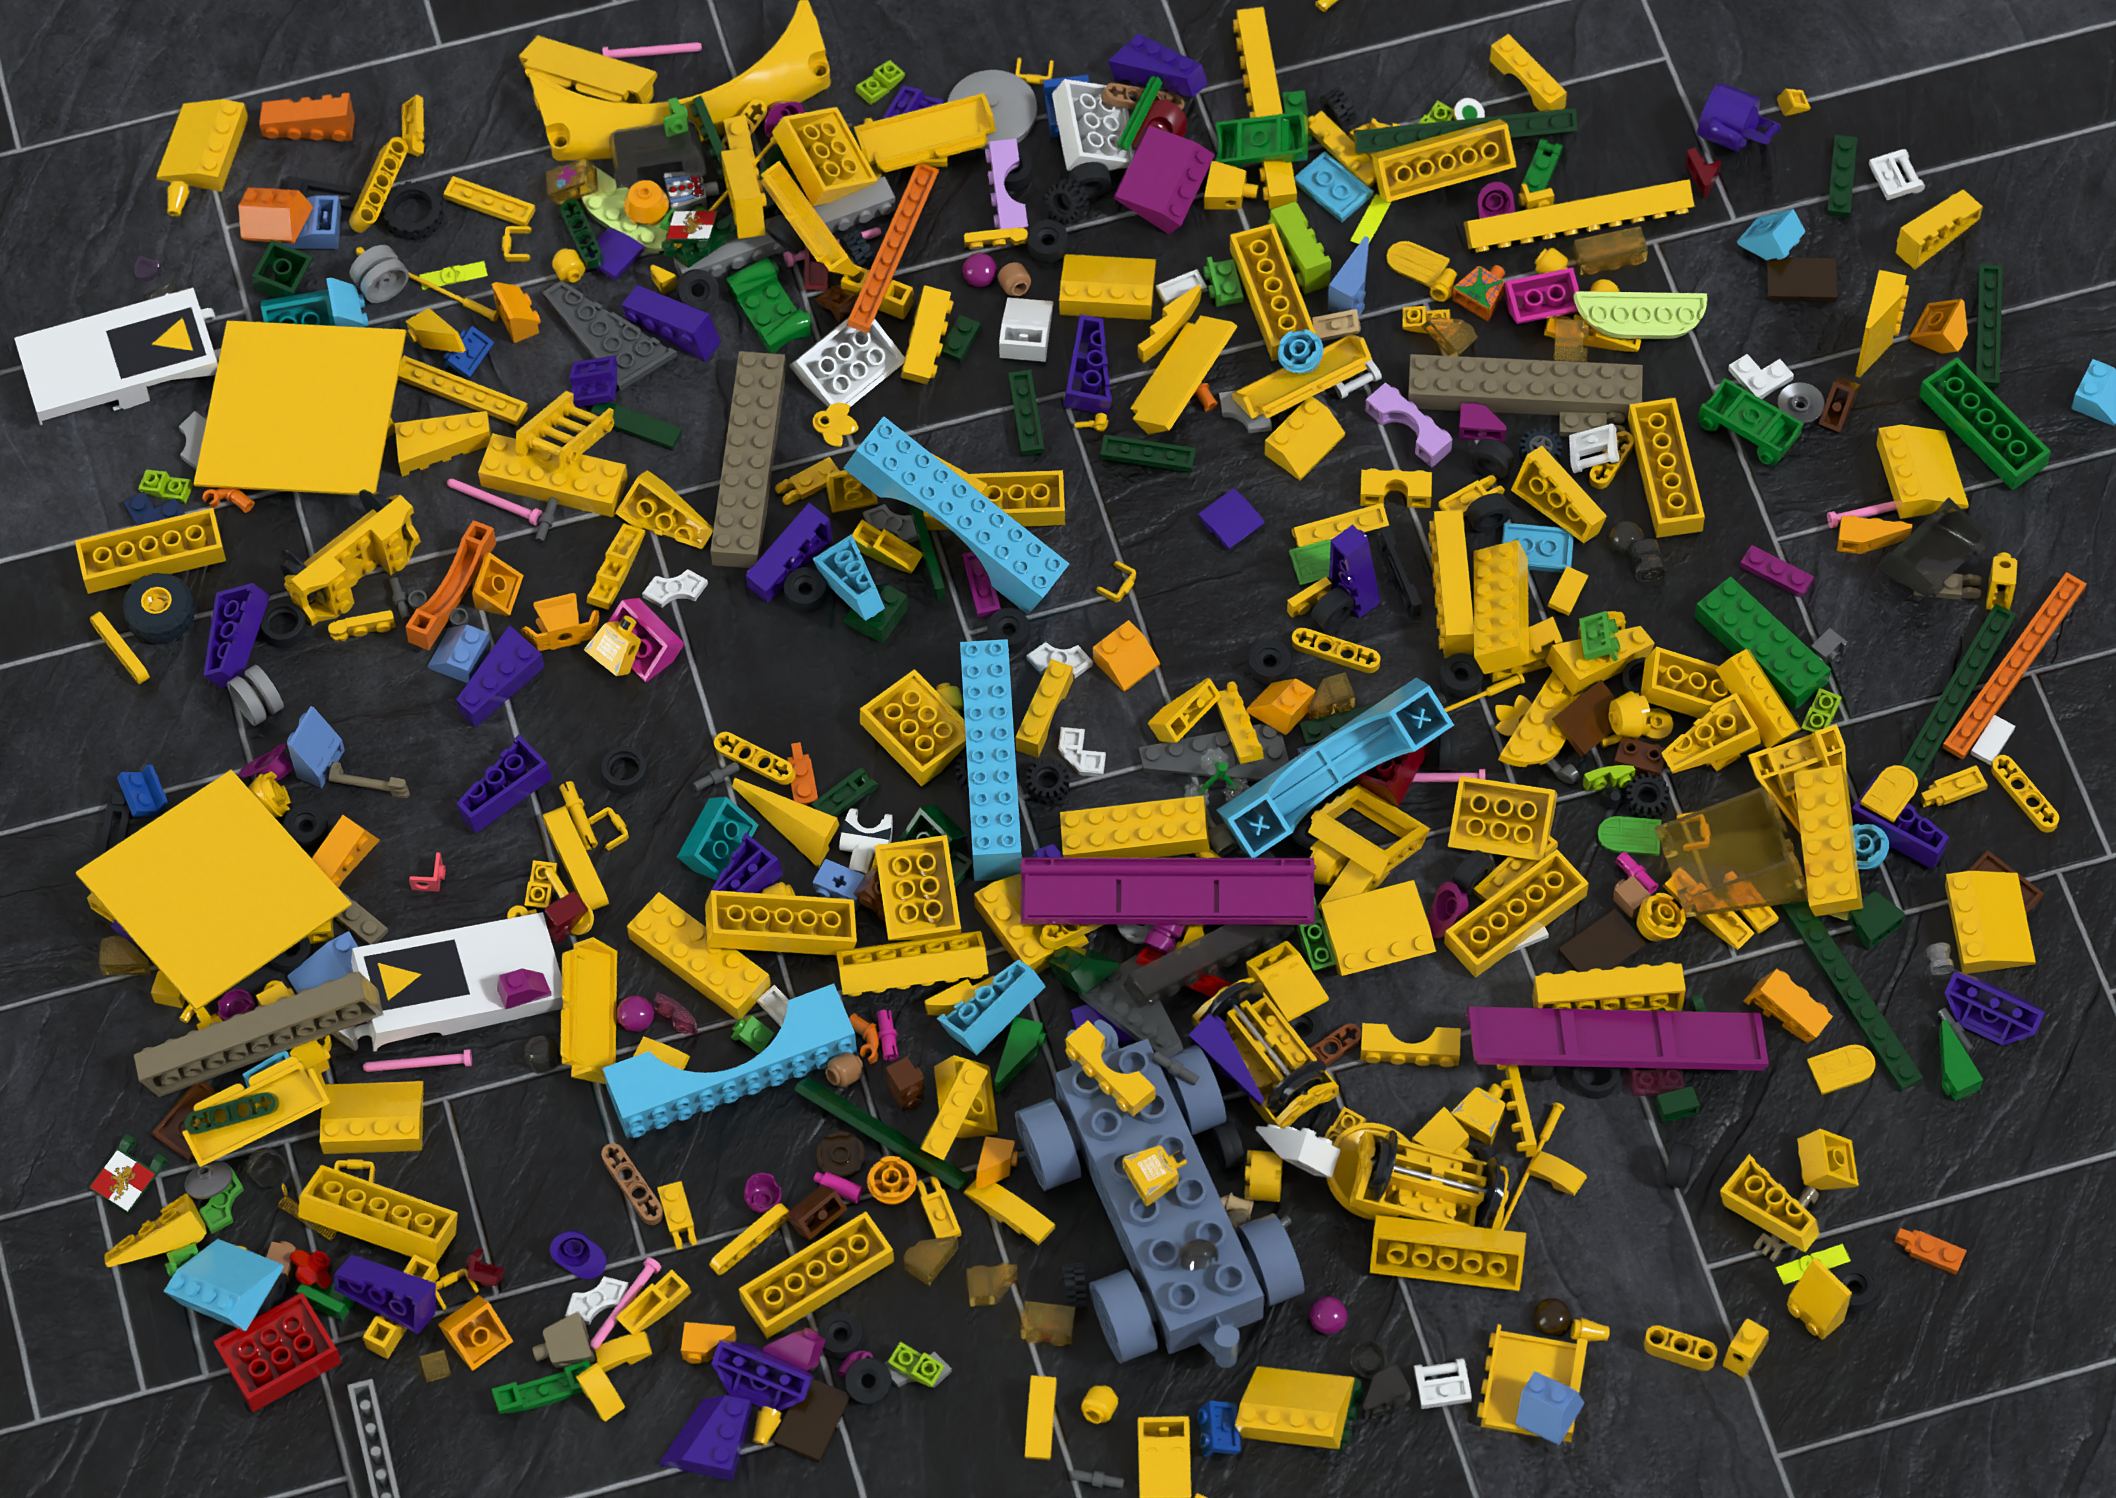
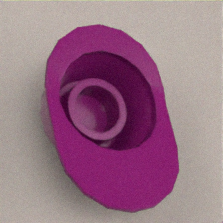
(778, 111)
(1495, 200)
(273, 761)
(1447, 909)

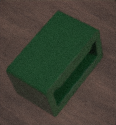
(1677, 1104)

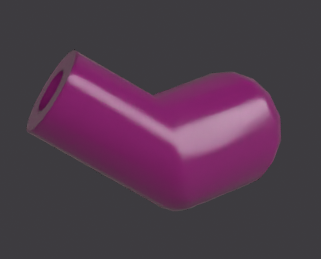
(852, 1358)

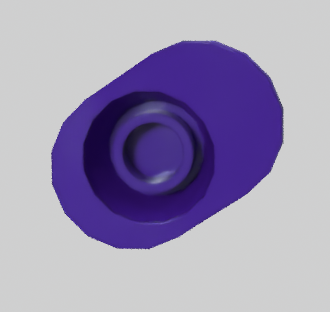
(578, 1254)

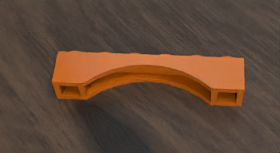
(433, 615)

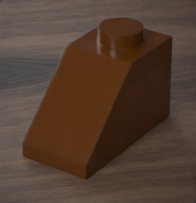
(1839, 403)

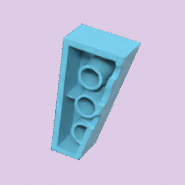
(849, 577)
(993, 1007)

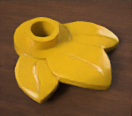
(838, 423)
(1511, 716)

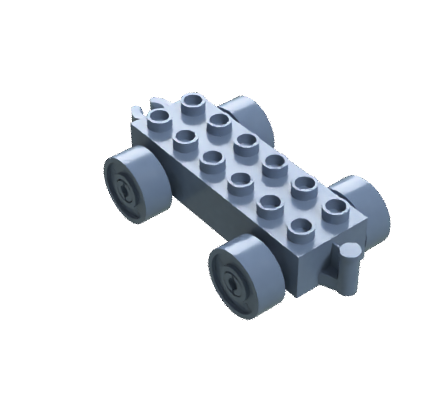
(1186, 1305)

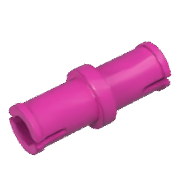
(1637, 871)
(887, 1035)

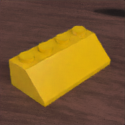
(1763, 703)

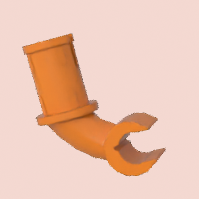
(1205, 397)
(230, 494)
(869, 1034)

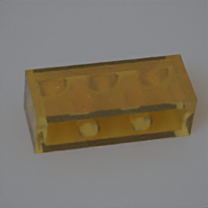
(1610, 251)

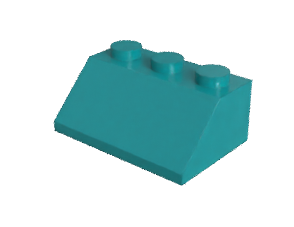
(303, 309)
(716, 837)

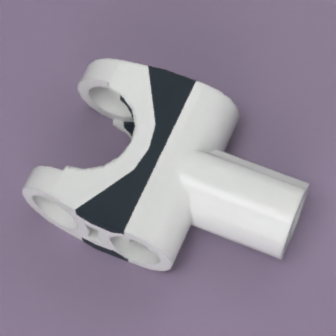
(862, 840)

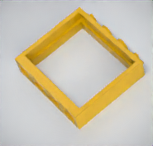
(1360, 849)

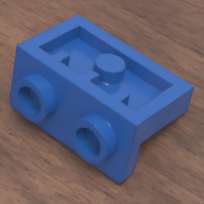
(476, 348)
(143, 792)
(1218, 1428)

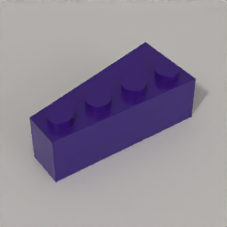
(1146, 58)
(233, 631)
(500, 676)
(1908, 834)

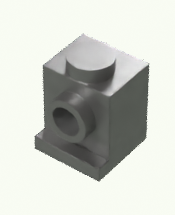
(1829, 647)

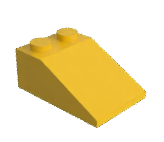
(847, 492)
(1819, 1300)

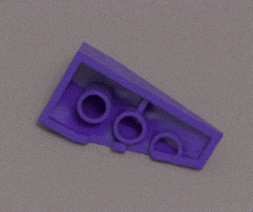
(1219, 1047)

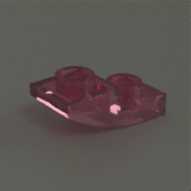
(682, 1019)
(1655, 1081)

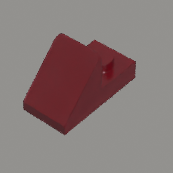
(1703, 174)
(815, 273)
(564, 916)

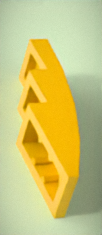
(1173, 319)
(1597, 339)
(616, 566)
(1725, 924)
(1012, 1210)

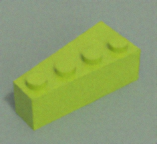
(1300, 246)

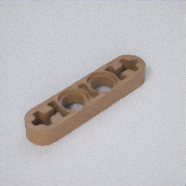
(1112, 96)
(631, 1184)

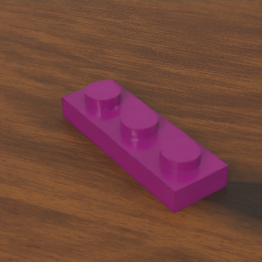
(1776, 571)
(983, 594)

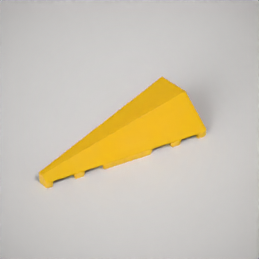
(801, 825)

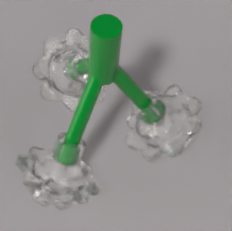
(1215, 763)

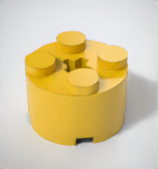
(1263, 1176)

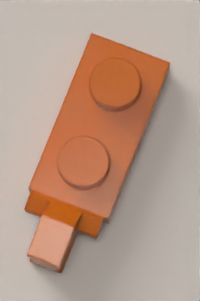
(804, 784)
(1931, 1250)

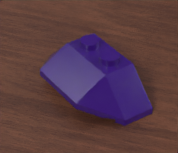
(1991, 1009)
(760, 1376)

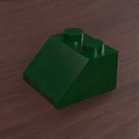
(280, 270)
(885, 621)
(933, 822)
(1081, 968)

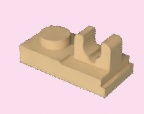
(1337, 325)

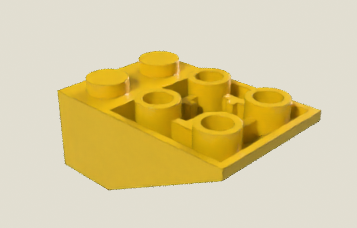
(1287, 980)
(1164, 1457)

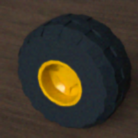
(158, 608)

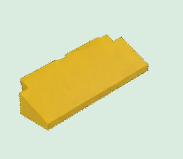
(588, 71)
(926, 133)
(806, 220)
(1180, 373)
(1285, 388)
(589, 1009)
(298, 1094)

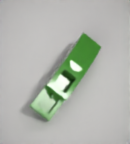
(1316, 943)

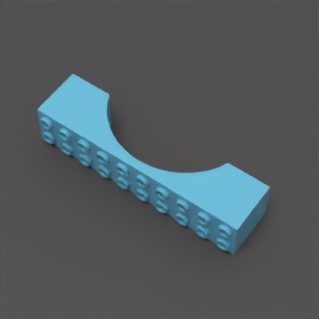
(904, 470)
(1382, 732)
(991, 759)
(654, 1094)

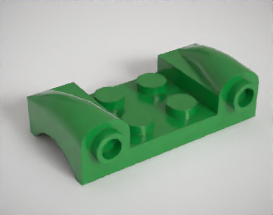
(1263, 139)
(768, 305)
(1752, 419)

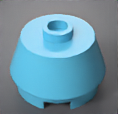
(1300, 352)
(1870, 846)

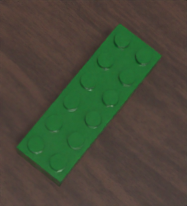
(1984, 423)
(1745, 624)

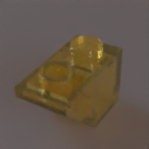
(1332, 697)
(989, 1284)

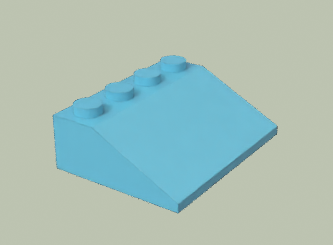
(225, 1283)

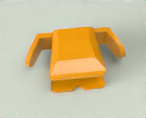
(560, 621)

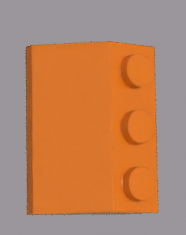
(273, 214)

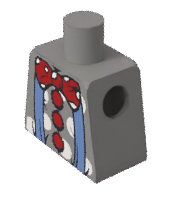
(688, 192)

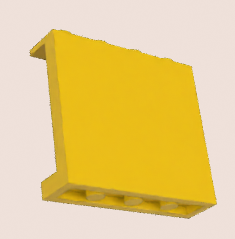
(1511, 1367)

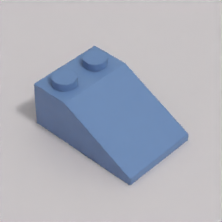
(1348, 286)
(326, 964)

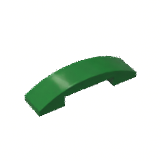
(539, 1392)

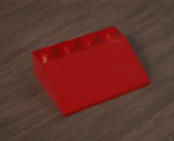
(278, 1352)

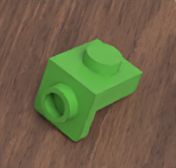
(677, 121)
(752, 1033)
(179, 1257)

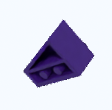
(750, 869)

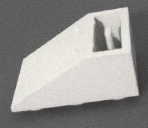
(1025, 329)
(1302, 1149)

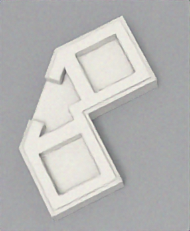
(1083, 762)

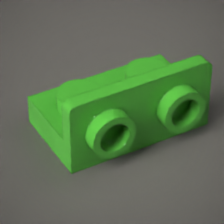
(1224, 282)
(1599, 636)

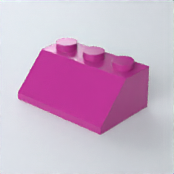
(1541, 295)
(658, 642)

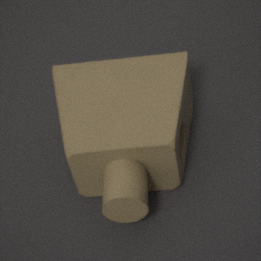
(566, 1342)

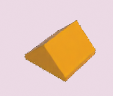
(496, 586)

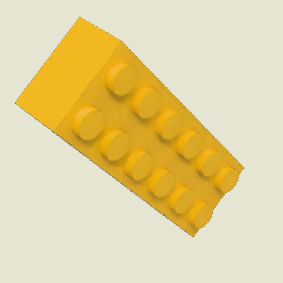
(1443, 160)
(1269, 285)
(1666, 467)
(585, 484)
(1027, 497)
(150, 548)
(1451, 583)
(1501, 607)
(1137, 829)
(1828, 840)
(1516, 913)
(779, 923)
(682, 947)
(912, 963)
(1615, 989)
(377, 1214)
(1448, 1252)
(816, 1275)

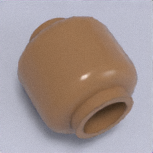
(1014, 279)
(844, 1069)

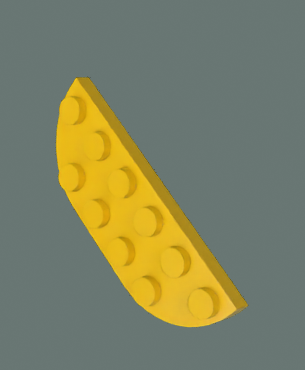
(1537, 735)

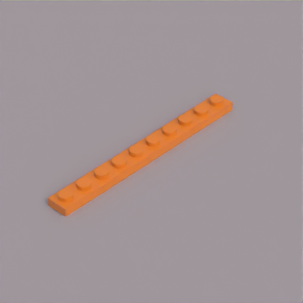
(892, 247)
(2014, 666)

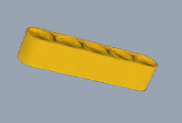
(378, 184)
(575, 858)

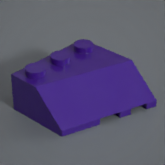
(711, 1438)

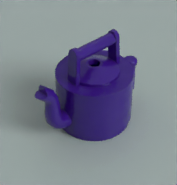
(1733, 118)

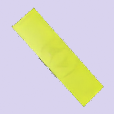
(1371, 219)
(455, 274)
(1829, 1258)

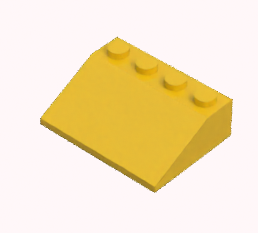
(204, 143)
(823, 155)
(1107, 287)
(1883, 318)
(1919, 469)
(915, 726)
(1502, 818)
(918, 889)
(1001, 910)
(1989, 920)
(1377, 928)
(372, 1118)
(1295, 1407)

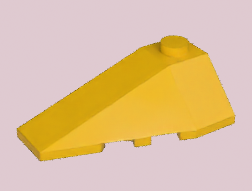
(660, 509)
(1718, 735)
(174, 1229)

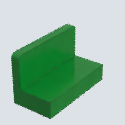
(327, 1300)

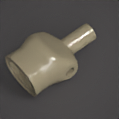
(1220, 838)
(1238, 1217)

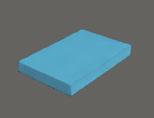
(1333, 186)
(1545, 546)

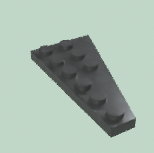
(608, 334)
(1186, 755)
(1141, 1023)

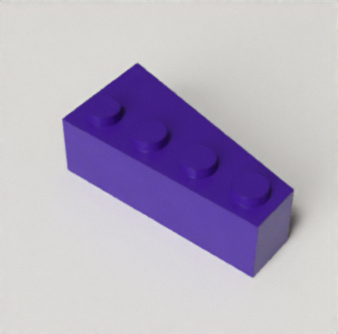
(672, 321)
(1088, 372)
(792, 550)
(1353, 569)
(504, 785)
(388, 1292)

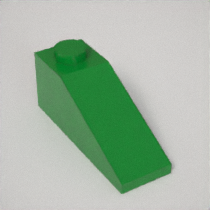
(1021, 1047)
(1958, 1071)

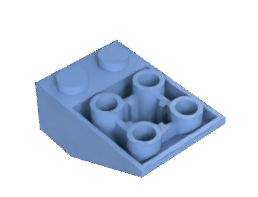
(321, 226)
(314, 748)

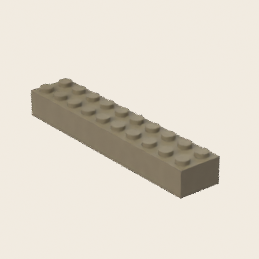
(1523, 385)
(748, 459)
(258, 1034)

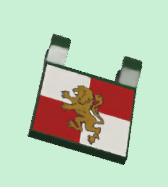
(690, 228)
(126, 1178)

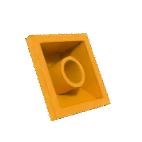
(1942, 326)

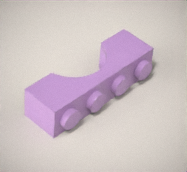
(1003, 159)
(1389, 406)

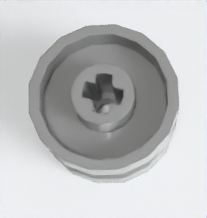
(379, 274)
(255, 695)

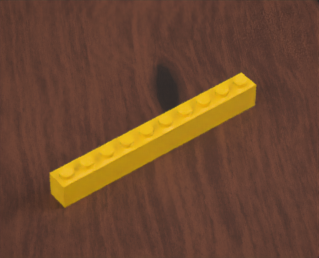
(1263, 98)
(1579, 214)

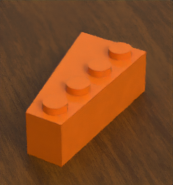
(308, 118)

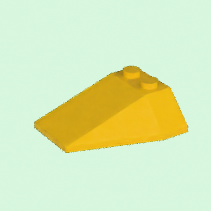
(1777, 765)

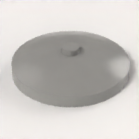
(1009, 99)

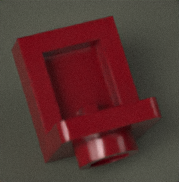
(482, 1272)

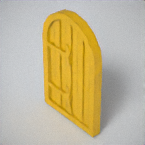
(1416, 262)
(1891, 792)
(1842, 1067)

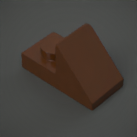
(838, 301)

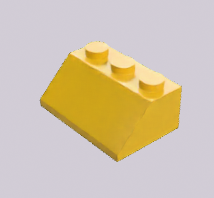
(1304, 438)
(981, 1115)

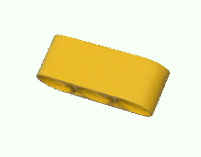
(1672, 1338)

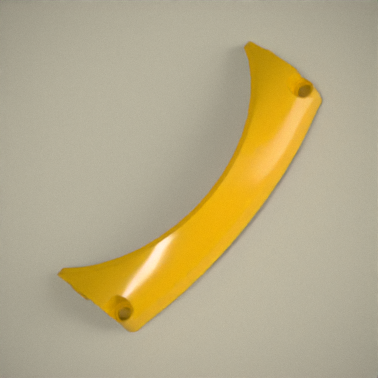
(783, 74)

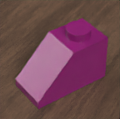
(1480, 423)
(522, 987)
(799, 1348)

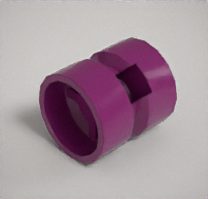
(1163, 937)

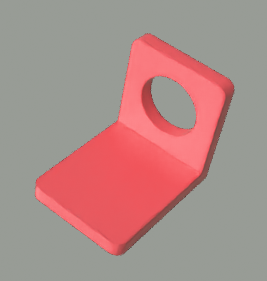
(434, 882)

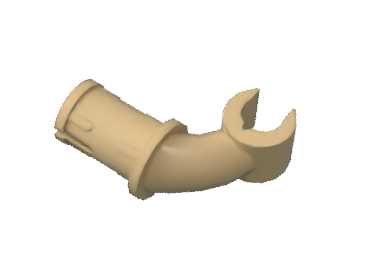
(1232, 1202)

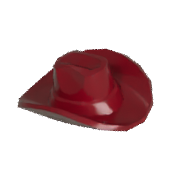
(1163, 116)

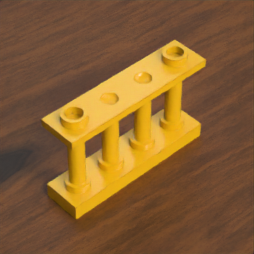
(556, 415)

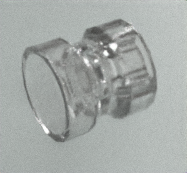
(1940, 959)

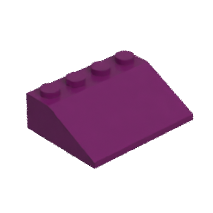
(1163, 178)

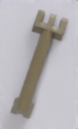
(395, 785)
(1808, 1195)

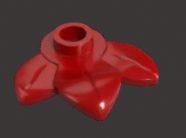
(311, 1267)

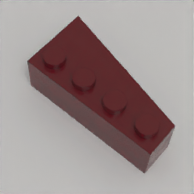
(1393, 777)

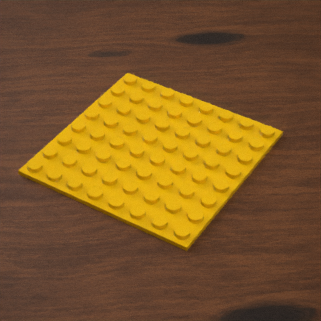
(300, 408)
(213, 889)

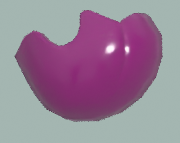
(979, 269)
(235, 1002)
(635, 1013)
(762, 1192)
(1328, 1315)

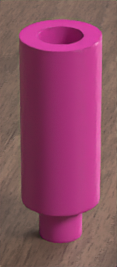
(844, 1188)

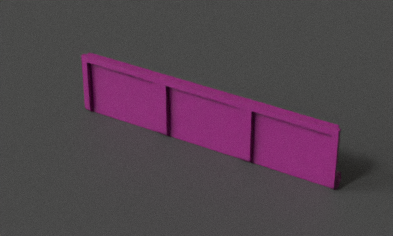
(1167, 891)
(1617, 1038)

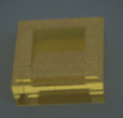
(435, 1365)

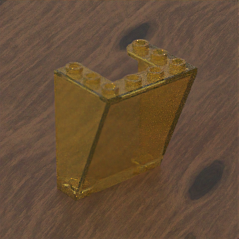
(1733, 856)

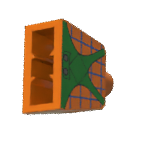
(1481, 291)

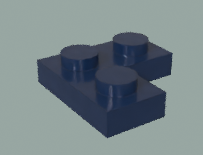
(143, 512)

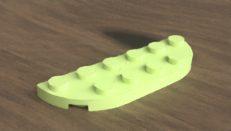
(608, 210)
(1641, 314)

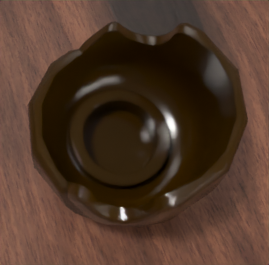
(1552, 1317)

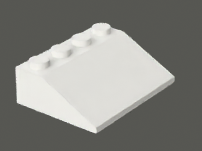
(1090, 126)
(847, 363)

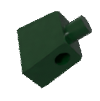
(1875, 920)

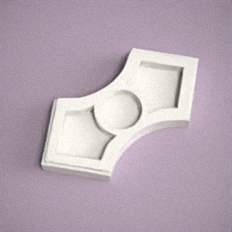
(664, 590)
(1074, 656)
(604, 1296)

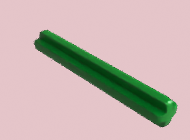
(1139, 113)

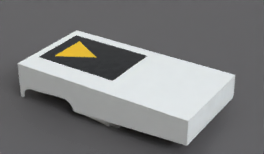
(117, 354)
(451, 978)

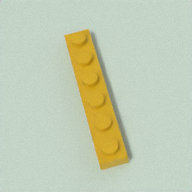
(461, 391)

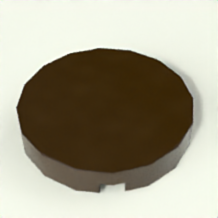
(840, 1154)

